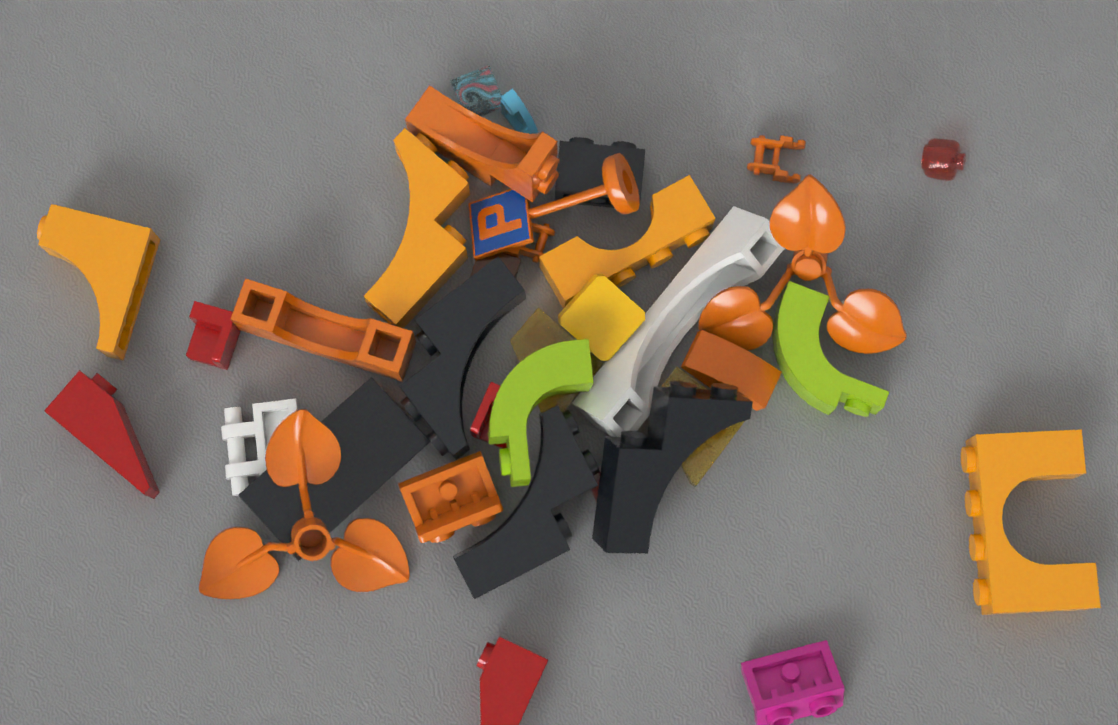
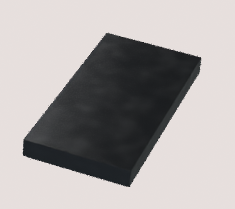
(374, 446)

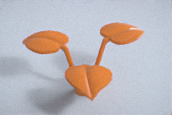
(811, 227)
(367, 557)

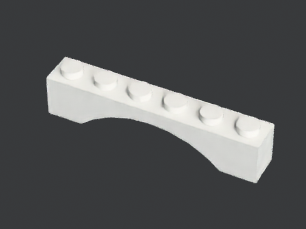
(730, 257)

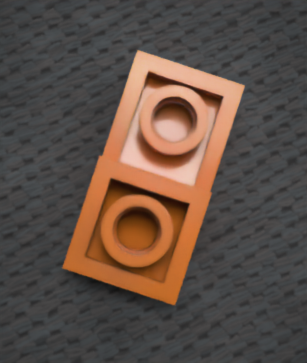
(721, 361)

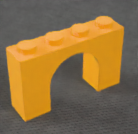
(1005, 578)

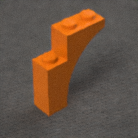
(486, 148)

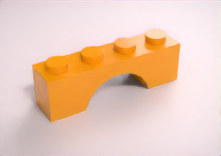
(677, 219)

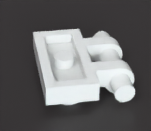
(266, 419)

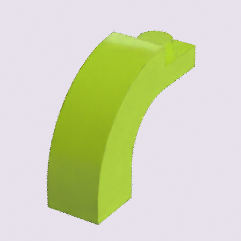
(803, 362)
(543, 374)

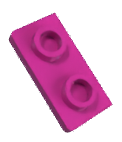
(794, 684)

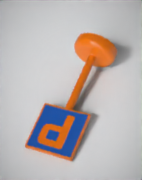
(505, 218)

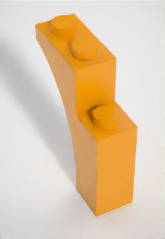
(427, 251)

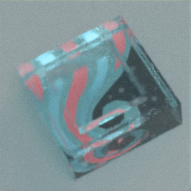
(478, 91)

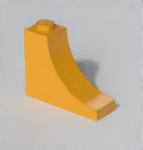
(114, 261)

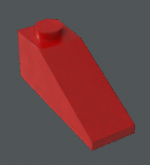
(103, 426)
(507, 681)

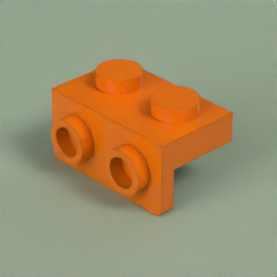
(451, 498)

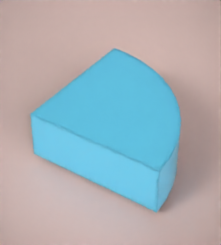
(517, 113)

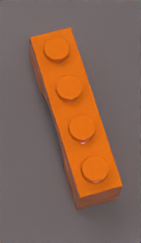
(345, 339)

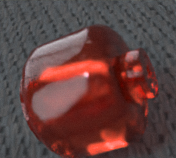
(942, 159)

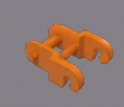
(778, 175)
(543, 231)

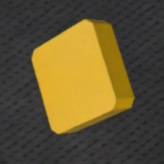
(602, 316)

